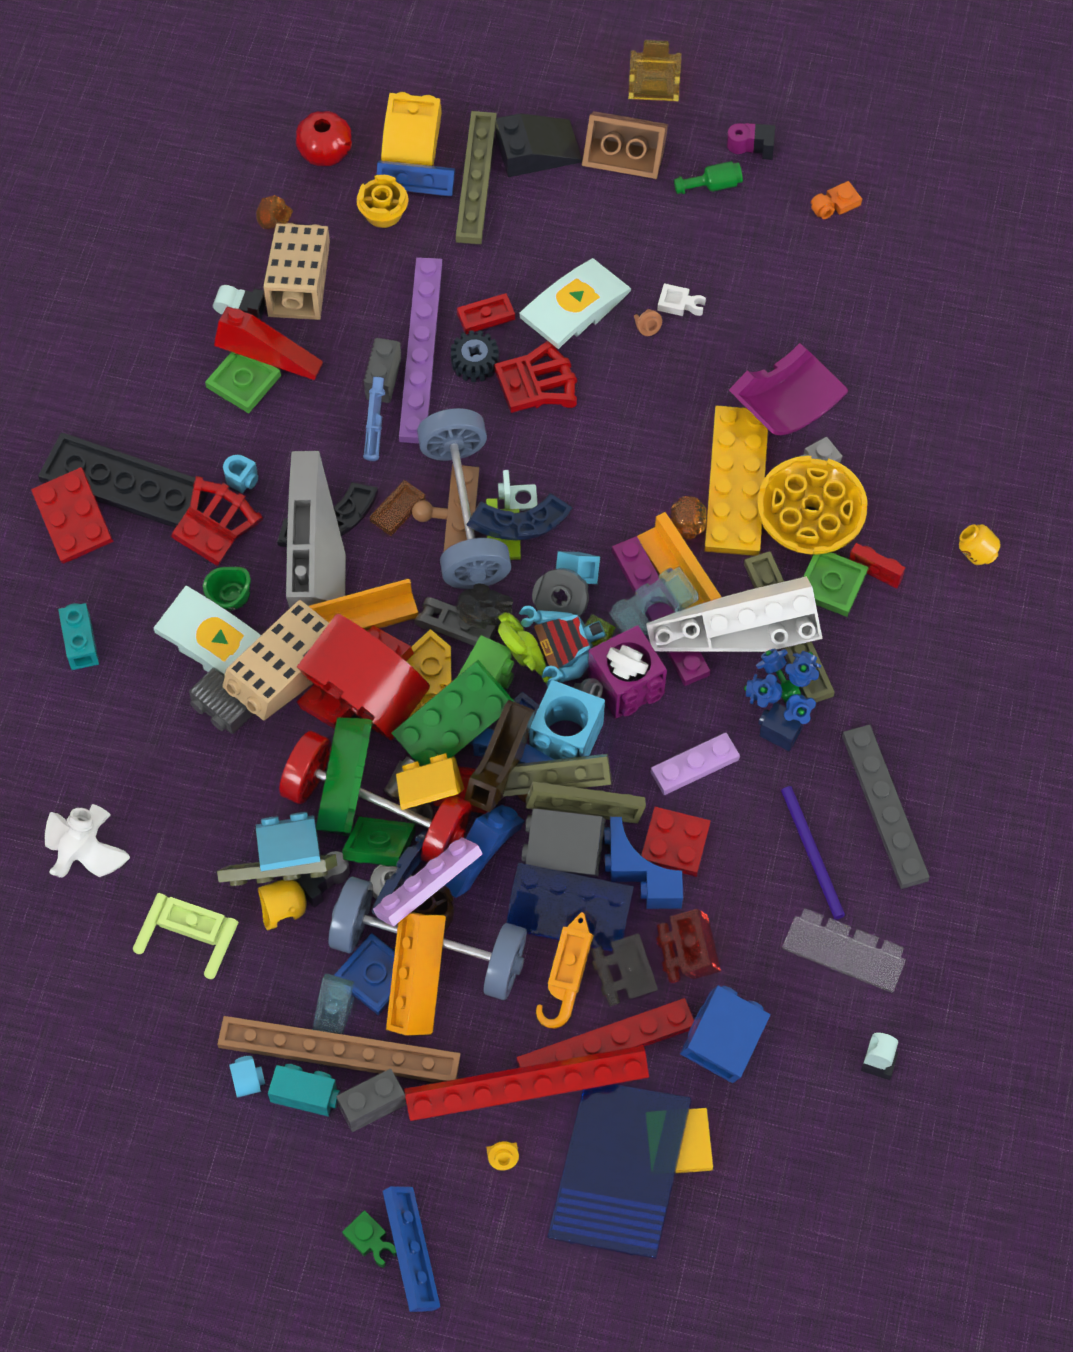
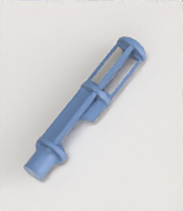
(374, 420)

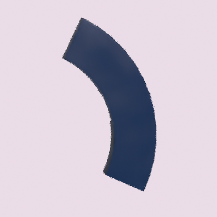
(521, 525)
(405, 866)

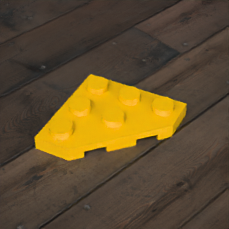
(433, 663)

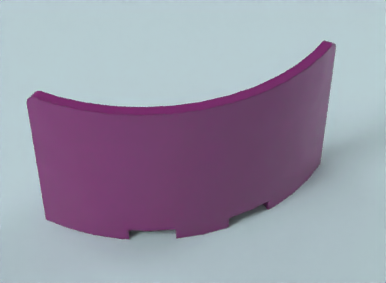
(791, 394)

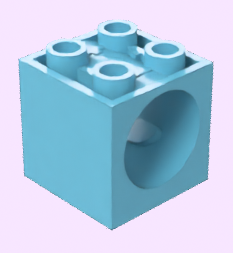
(569, 704)

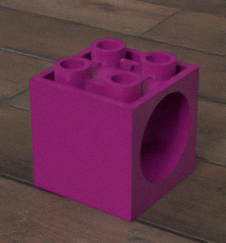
(625, 696)

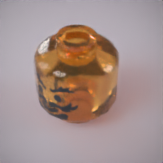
(688, 516)

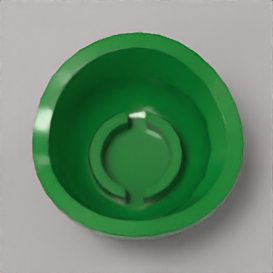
(228, 587)

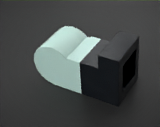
(247, 301)
(880, 1055)

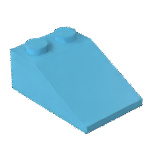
(287, 841)

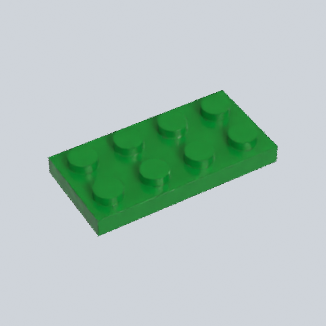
(453, 715)

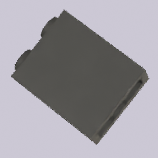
(564, 841)

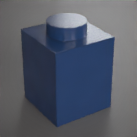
(778, 729)

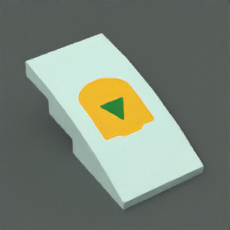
(574, 302)
(205, 631)

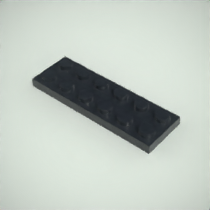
(124, 480)

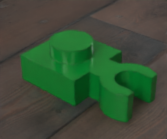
(367, 1236)

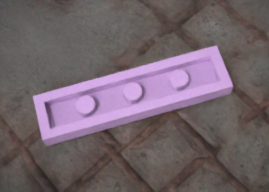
(427, 881)

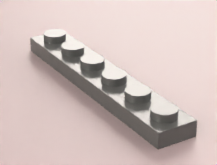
(885, 807)

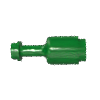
(714, 178)

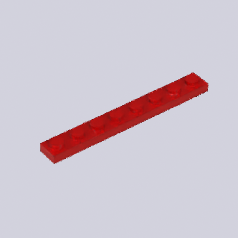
(526, 1083)

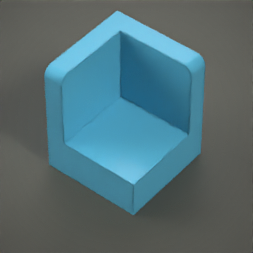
(583, 564)

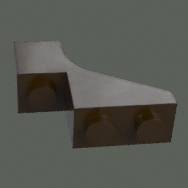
(502, 755)

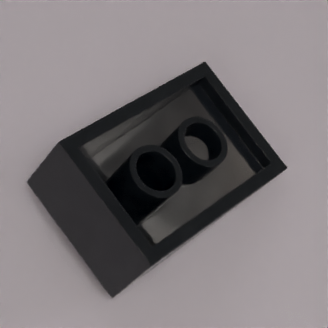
(535, 143)

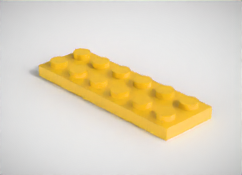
(735, 482)

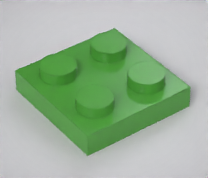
(242, 380)
(835, 581)

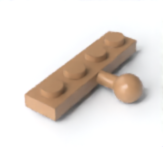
(455, 528)

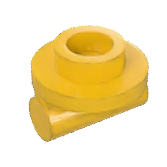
(503, 1155)

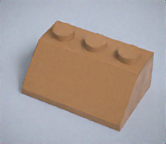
(624, 144)

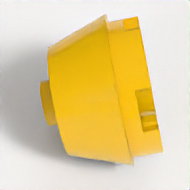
(382, 201)

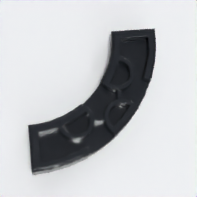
(348, 511)

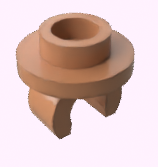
(648, 322)

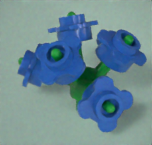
(770, 691)

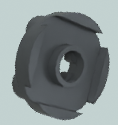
(554, 581)

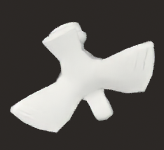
(78, 841)

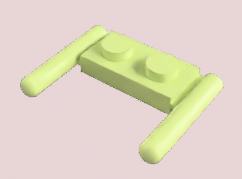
(191, 922)

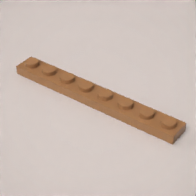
(338, 1050)

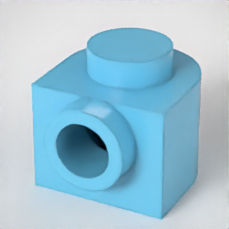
(240, 472)
(246, 1077)

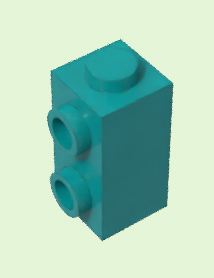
(78, 636)
(303, 1090)

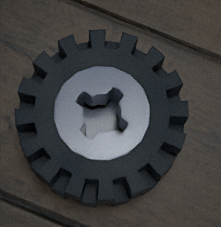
(478, 364)

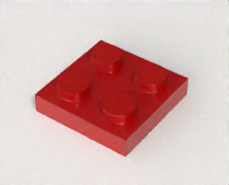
(676, 840)

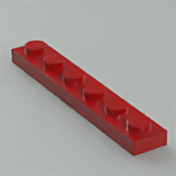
(631, 1032)

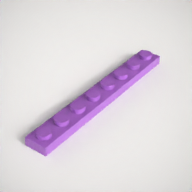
(420, 347)

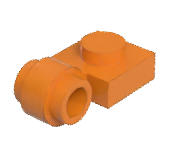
(840, 198)

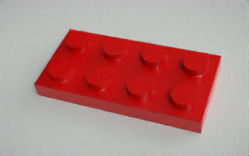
(325, 706)

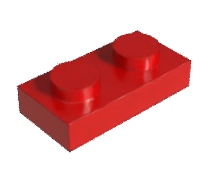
(486, 313)
(878, 566)

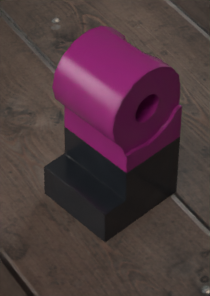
(751, 138)

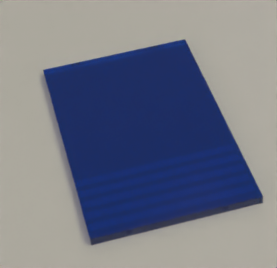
(620, 1169)

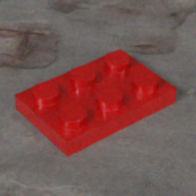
(72, 515)

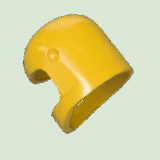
(281, 901)

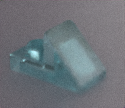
(333, 1004)

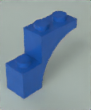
(489, 833)
(658, 885)

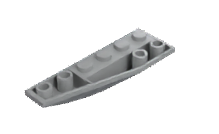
(313, 537)

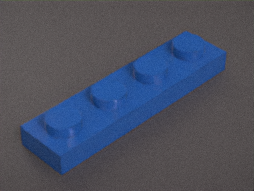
(411, 1249)

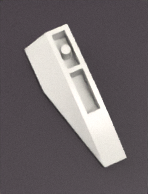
(743, 621)

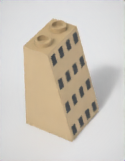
(297, 271)
(267, 671)

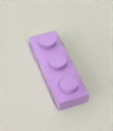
(695, 763)

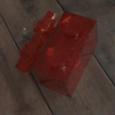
(693, 944)

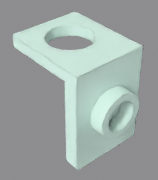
(509, 492)

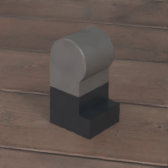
(316, 886)

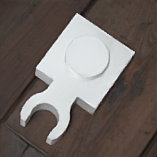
(677, 299)

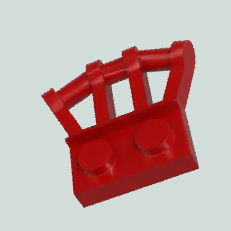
(520, 382)
(206, 535)

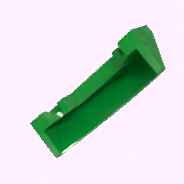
(344, 775)

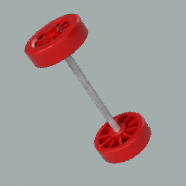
(308, 765)

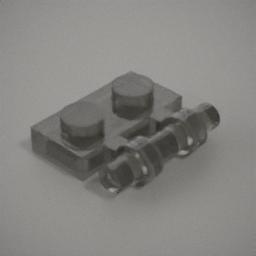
(633, 968)

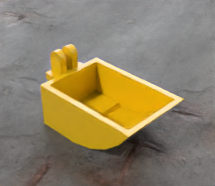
(411, 129)

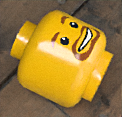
(979, 544)

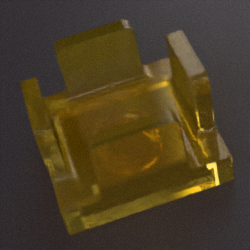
(654, 72)

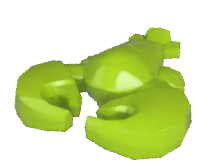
(521, 643)

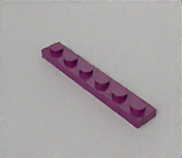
(640, 571)

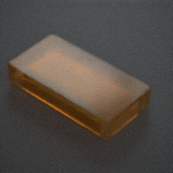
(396, 508)

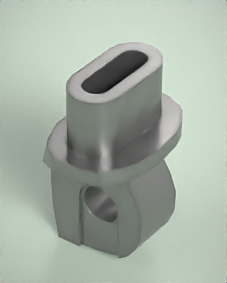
(590, 686)

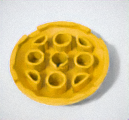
(820, 485)

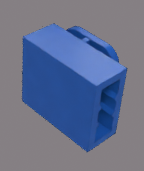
(725, 1033)

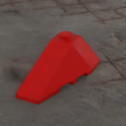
(257, 340)

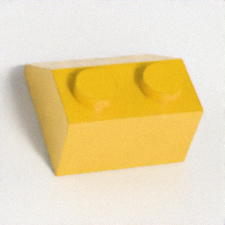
(428, 782)

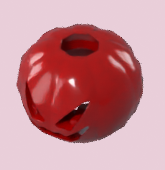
(323, 138)

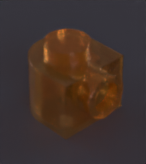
(272, 212)

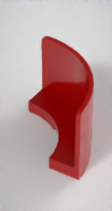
(365, 674)

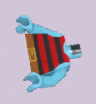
(563, 641)

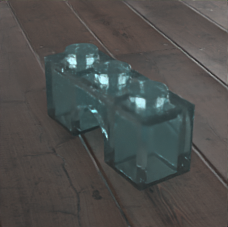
(671, 588)

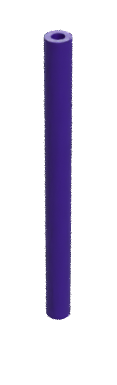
(813, 853)

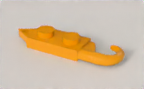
(567, 970)

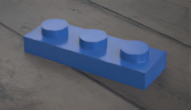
(420, 177)

